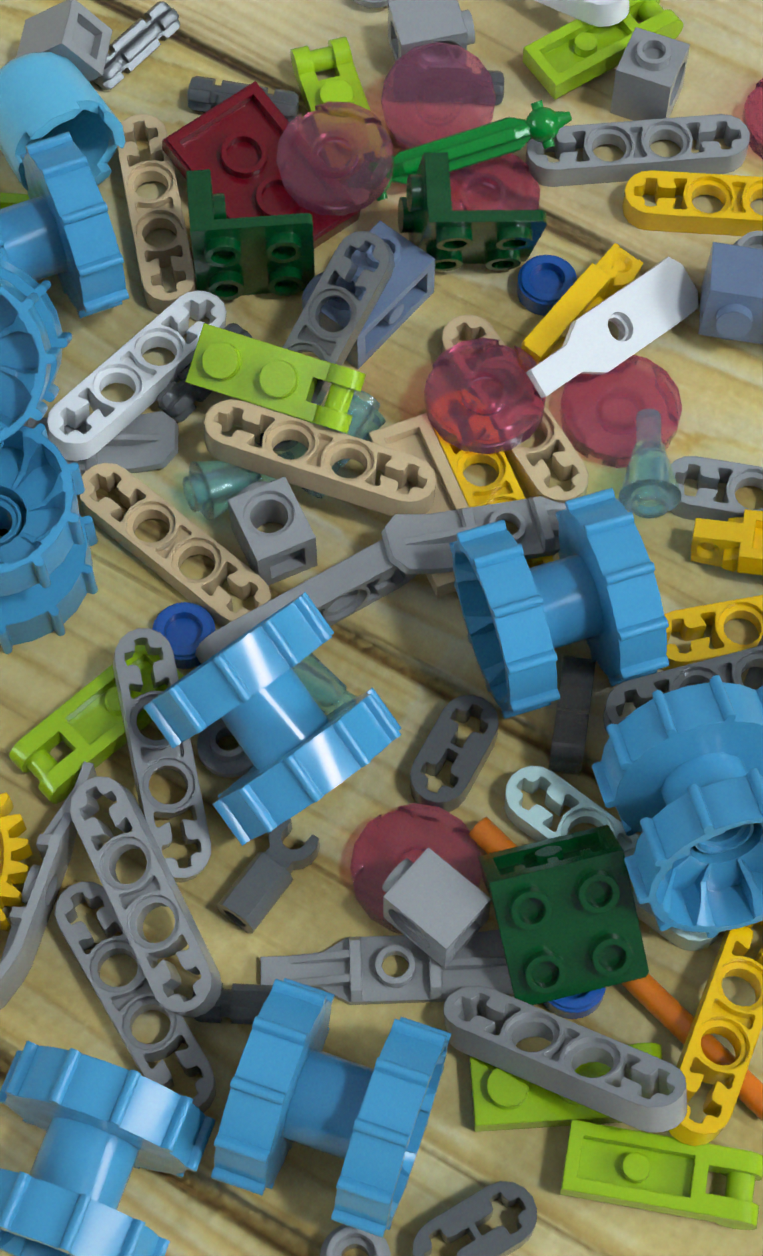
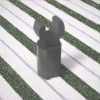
(266, 879)

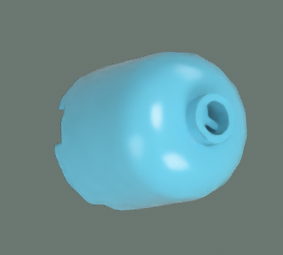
(48, 97)

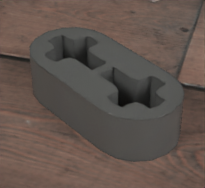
(466, 760)
(474, 1212)

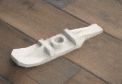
(641, 315)

